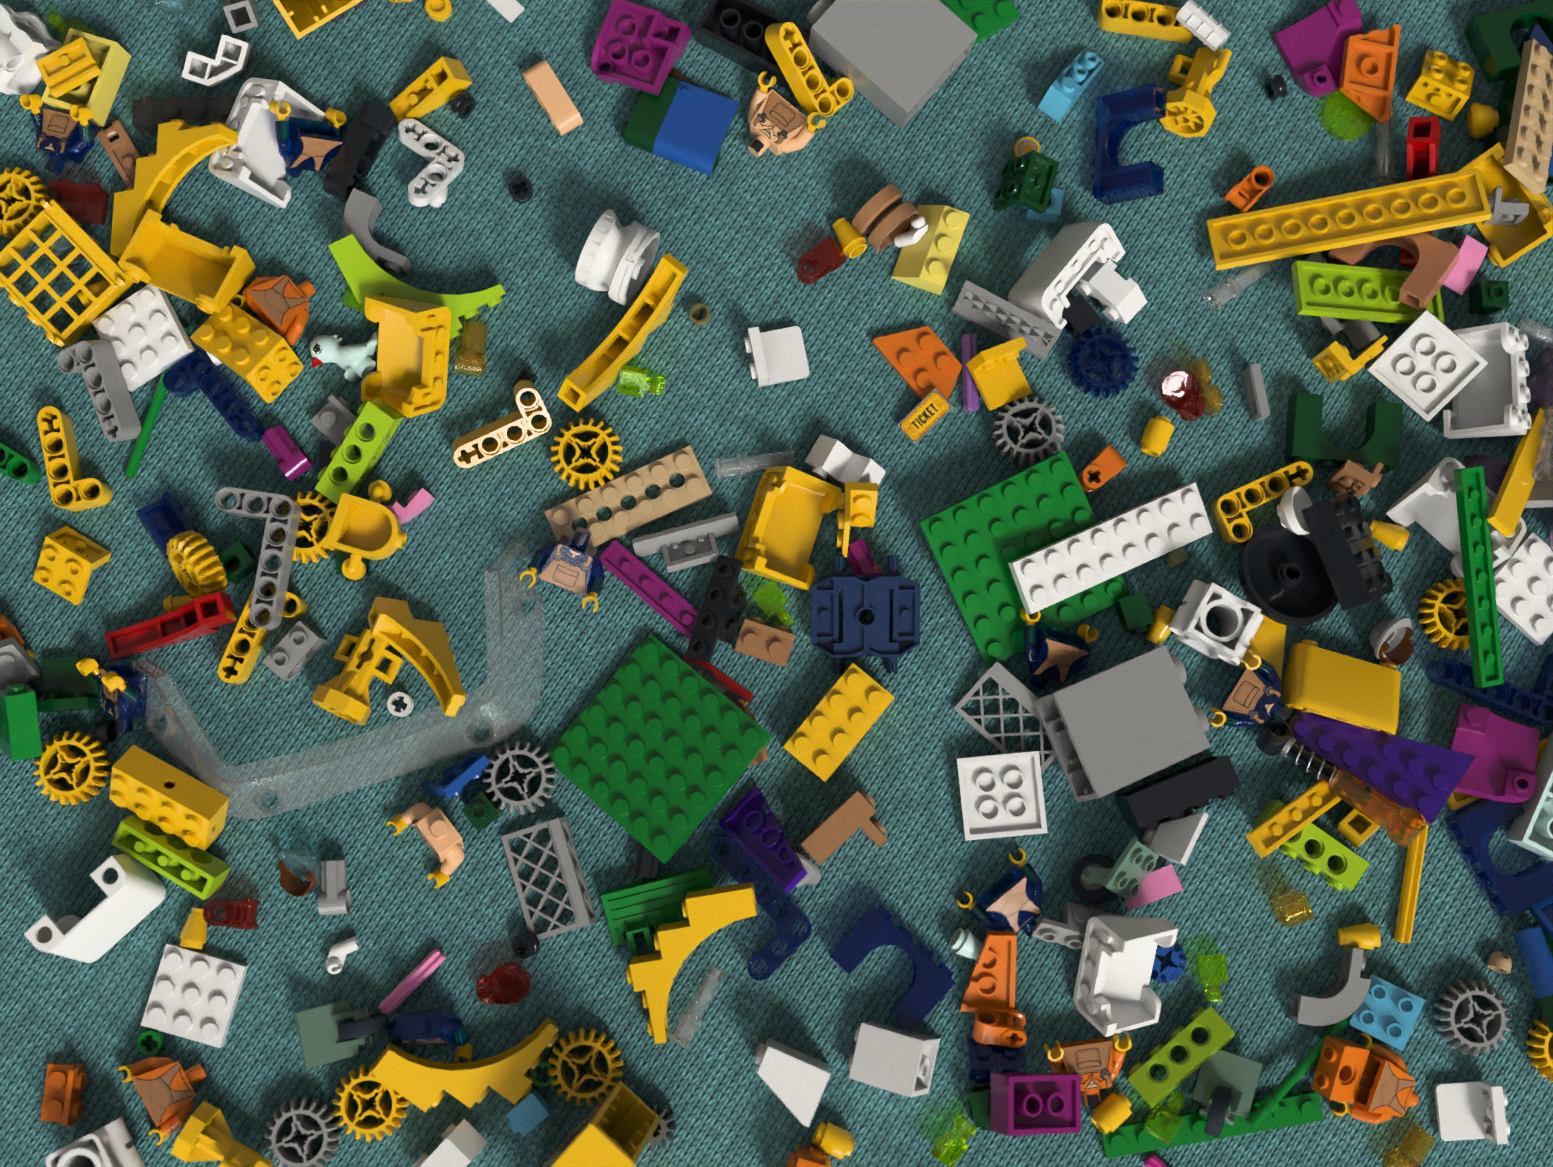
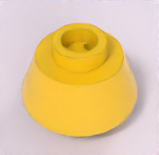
(1481, 120)

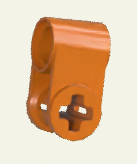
(1247, 191)
(1103, 468)
(996, 1027)

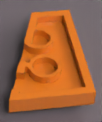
(993, 975)

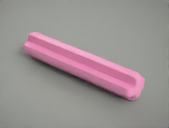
(412, 981)

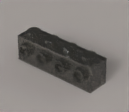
(195, 111)

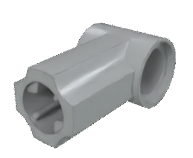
(334, 896)

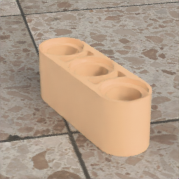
(552, 97)

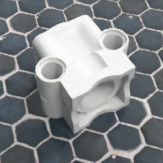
(21, 45)
(1237, 618)
(105, 1147)

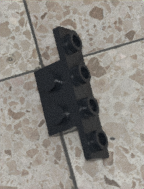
(718, 611)

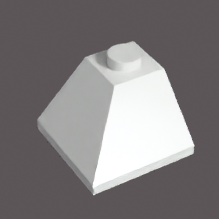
(1176, 837)

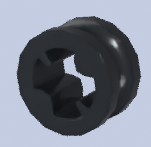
(1275, 87)
(463, 105)
(523, 197)
(524, 375)
(519, 947)

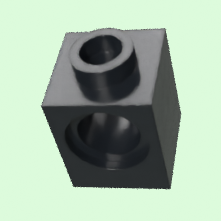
(1079, 316)

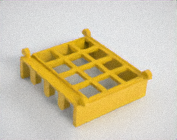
(88, 246)

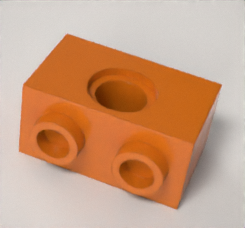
(1340, 1069)

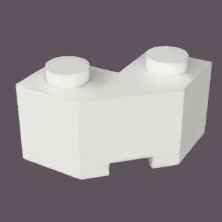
(229, 62)
(1117, 296)
(839, 464)
(457, 1150)

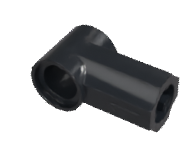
(645, 863)

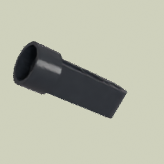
(359, 150)

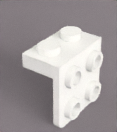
(777, 355)
(1471, 1111)

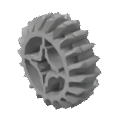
(1019, 425)
(515, 766)
(1482, 1036)
(302, 1124)

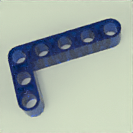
(1506, 693)
(765, 901)

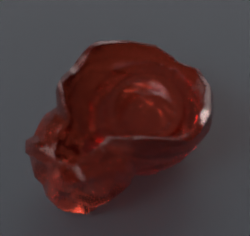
(1183, 393)
(504, 985)

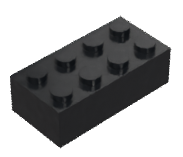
(738, 33)
(1348, 550)
(1178, 791)

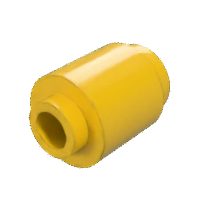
(1156, 436)
(1111, 1112)
(833, 1140)

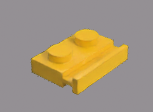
(68, 67)

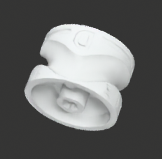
(617, 257)

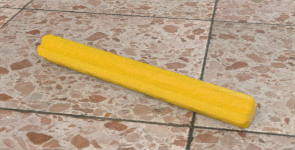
(1410, 888)

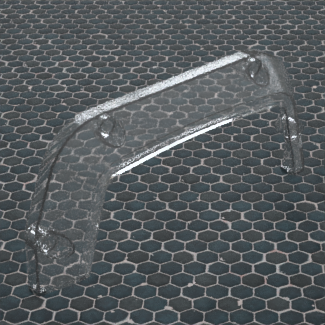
(310, 776)

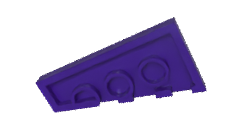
(763, 839)

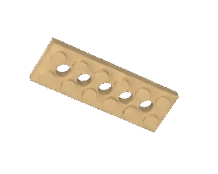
(1532, 119)
(635, 485)

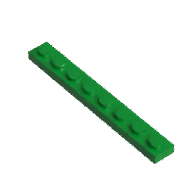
(1478, 576)
(1133, 1139)

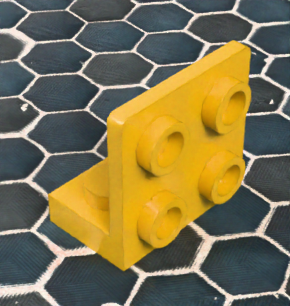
(1441, 85)
(1336, 363)
(1000, 374)
(858, 510)
(68, 563)

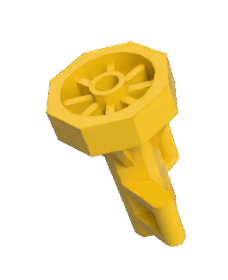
(1190, 107)
(349, 691)
(210, 1139)

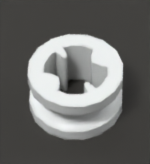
(393, 708)

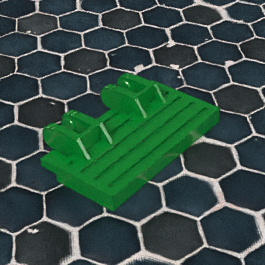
(650, 902)

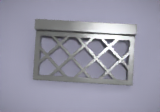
(1005, 319)
(1016, 690)
(571, 872)

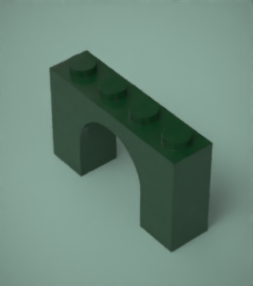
(1492, 41)
(1308, 443)

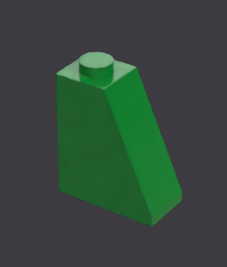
(19, 723)

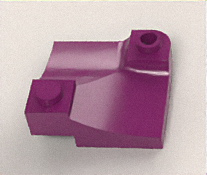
(638, 46)
(1316, 46)
(1502, 751)

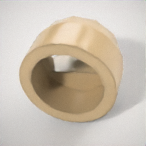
(1500, 962)

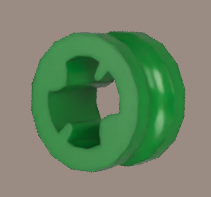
(144, 1048)
(533, 1074)

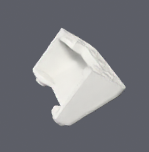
(255, 160)
(1060, 266)
(1434, 507)
(1117, 971)

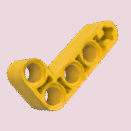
(1148, 26)
(785, 43)
(498, 429)
(68, 458)
(1262, 495)
(255, 636)

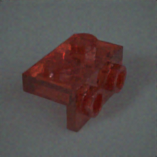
(83, 201)

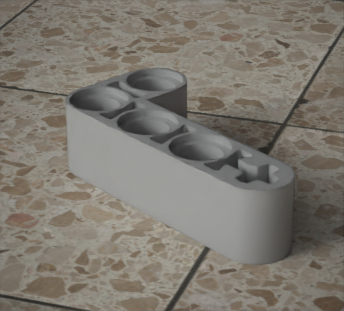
(105, 385)

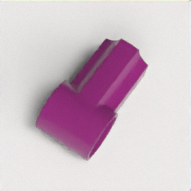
(290, 458)
(861, 559)

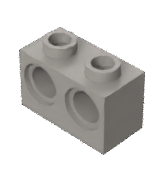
(294, 651)

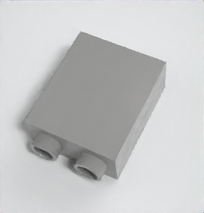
(891, 49)
(1123, 723)

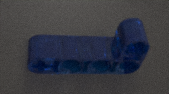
(221, 399)

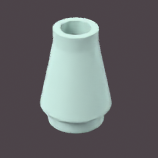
(965, 943)

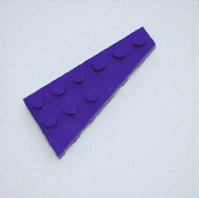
(1398, 767)

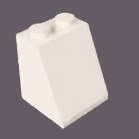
(893, 1059)
(793, 1077)

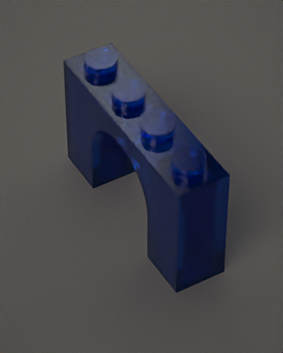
(1115, 117)
(1472, 831)
(929, 980)

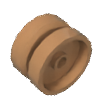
(885, 217)

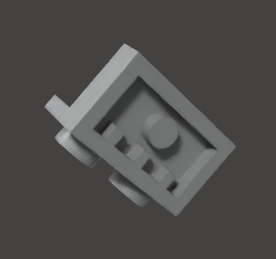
(1505, 213)
(334, 420)

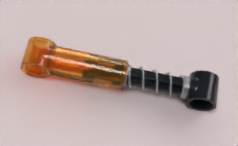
(1401, 823)

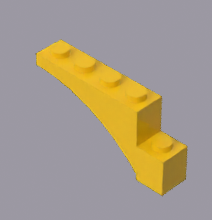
(423, 645)

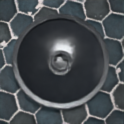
(1285, 576)

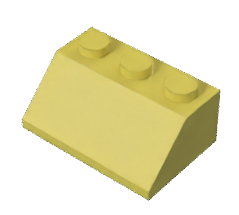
(101, 90)
(930, 260)

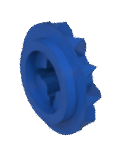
(1169, 973)

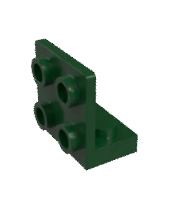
(1027, 182)
(66, 687)

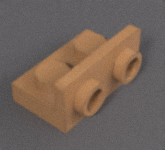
(1354, 478)
(764, 641)

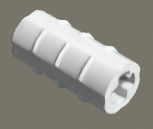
(1202, 25)

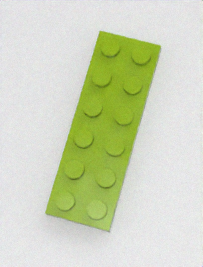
(1354, 293)

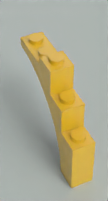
(158, 174)
(627, 337)
(655, 972)
(423, 1080)

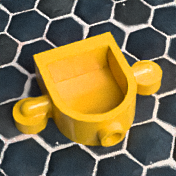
(365, 529)

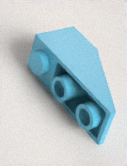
(1070, 84)

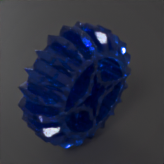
(1096, 343)

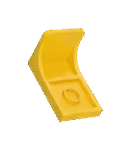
(249, 350)

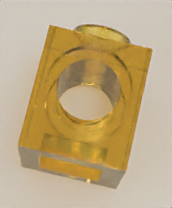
(1292, 908)

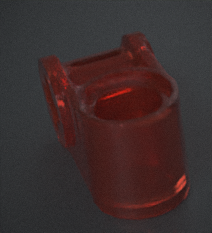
(823, 258)
(238, 913)

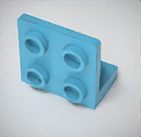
(1387, 1013)

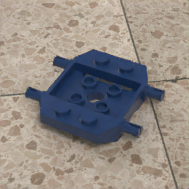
(860, 593)

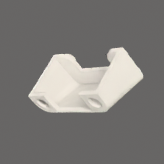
(1498, 395)
(128, 903)

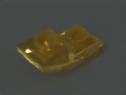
(1210, 393)

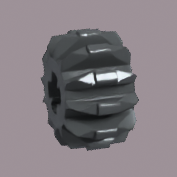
(664, 1127)

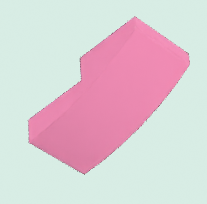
(1469, 261)
(416, 504)
(1155, 887)

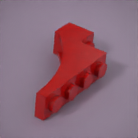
(1422, 159)
(185, 623)

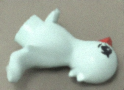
(353, 358)

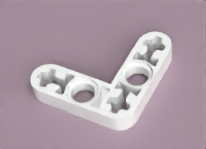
(438, 160)

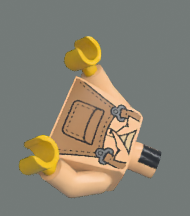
(777, 122)
(438, 836)

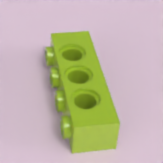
(385, 423)
(171, 856)
(1348, 866)
(1153, 1090)

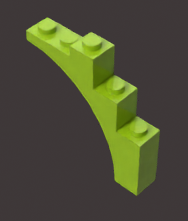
(369, 279)

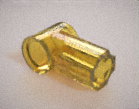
(472, 357)
(1411, 1150)

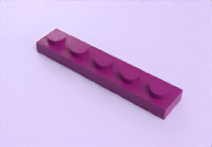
(650, 588)

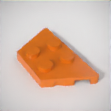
(1370, 70)
(920, 360)

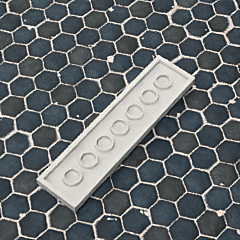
(1110, 548)

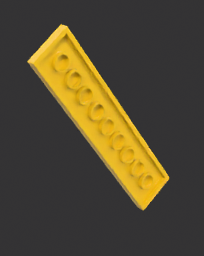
(1348, 219)

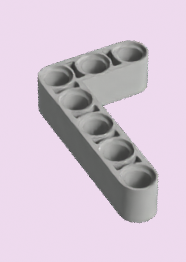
(270, 548)

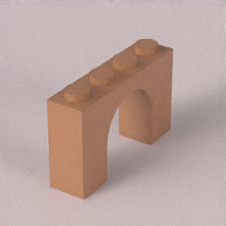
(1433, 258)

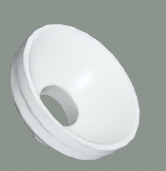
(1290, 510)

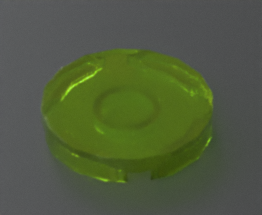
(1345, 118)

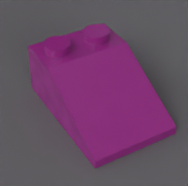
(1035, 1103)

